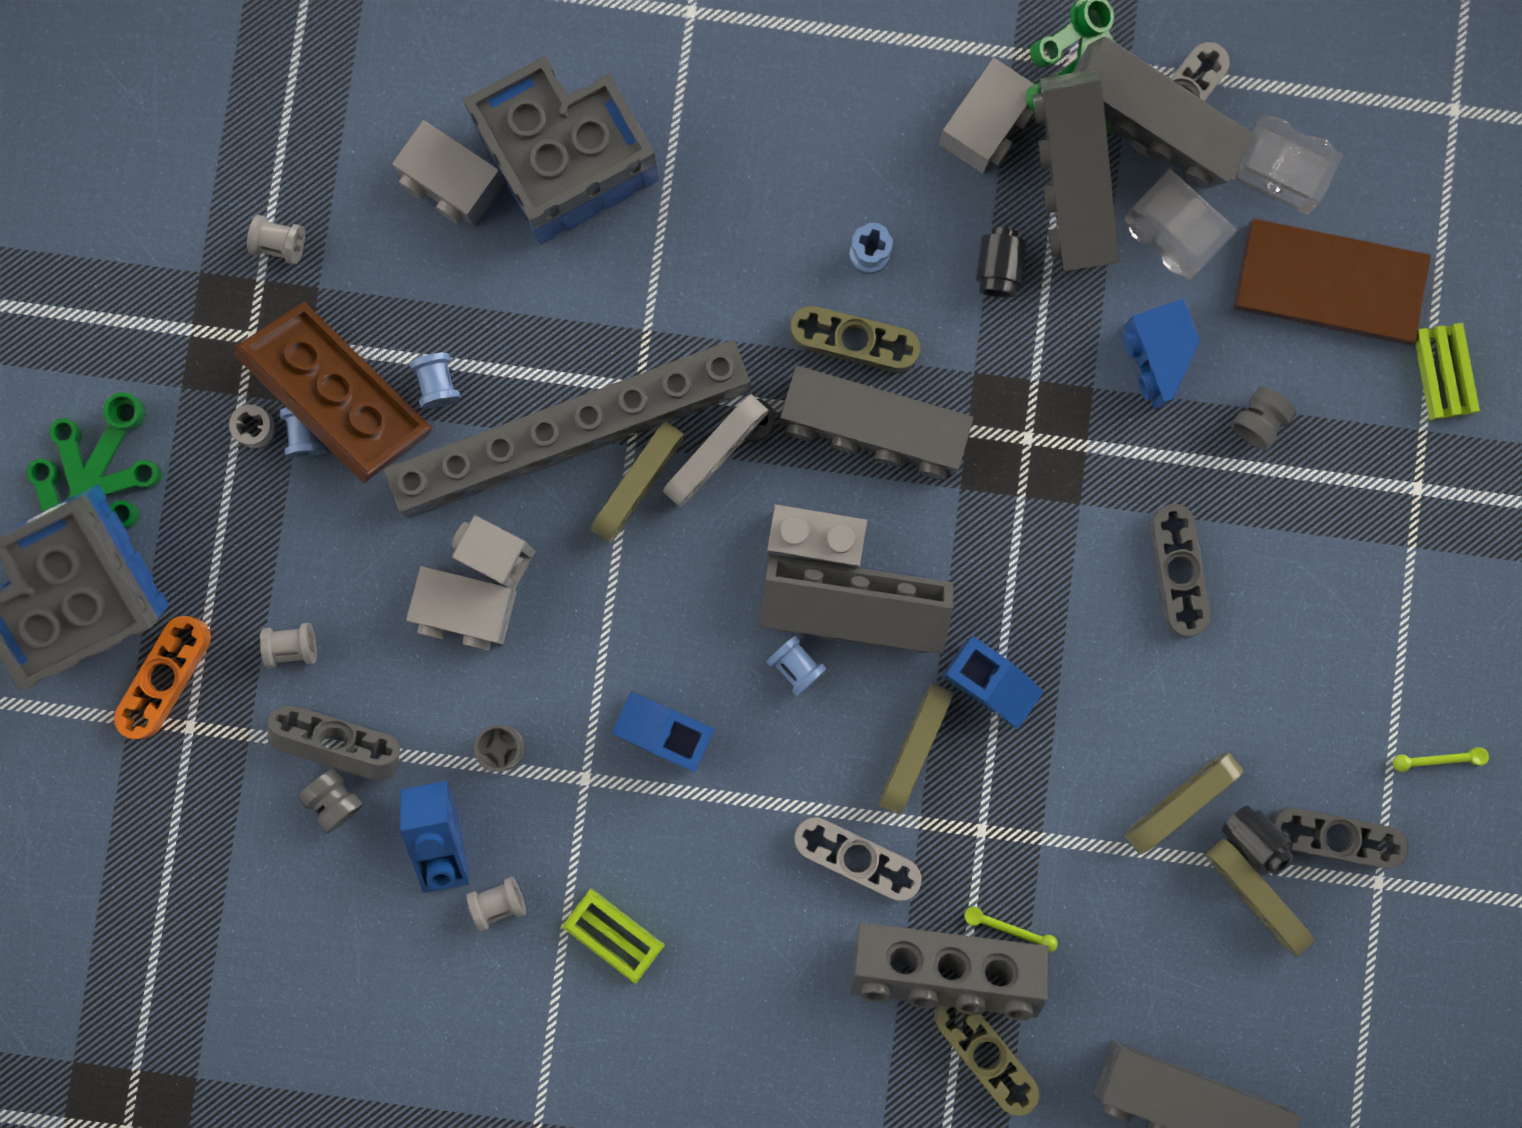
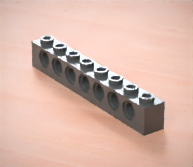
(568, 429)

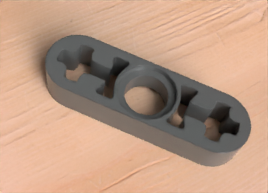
(1195, 602)
(324, 726)
(1371, 831)

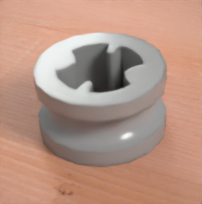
(237, 422)

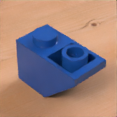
(1163, 347)
(993, 682)
(663, 731)
(433, 836)

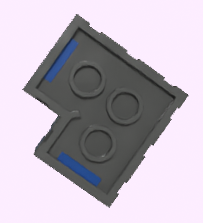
(560, 149)
(71, 588)

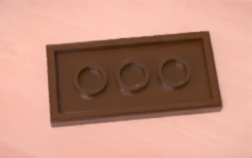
(1332, 281)
(332, 391)

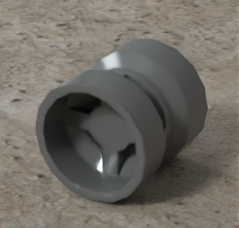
(1263, 418)
(491, 748)
(330, 800)

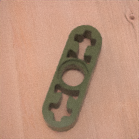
(870, 327)
(637, 482)
(915, 748)
(1183, 802)
(1259, 897)
(998, 1089)

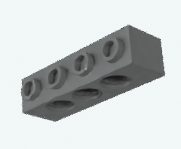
(971, 958)

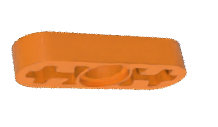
(154, 713)

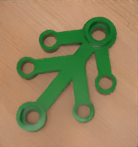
(1088, 23)
(84, 477)

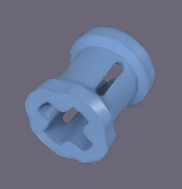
(875, 233)
(434, 380)
(300, 439)
(796, 665)

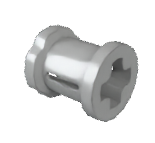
(275, 239)
(288, 645)
(496, 904)

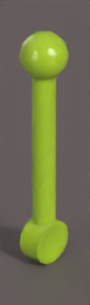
(1476, 756)
(975, 916)

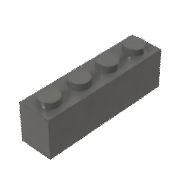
(1165, 116)
(1078, 170)
(875, 422)
(856, 604)
(1180, 1097)

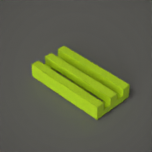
(1462, 366)
(625, 921)

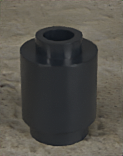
(1001, 262)
(1259, 840)

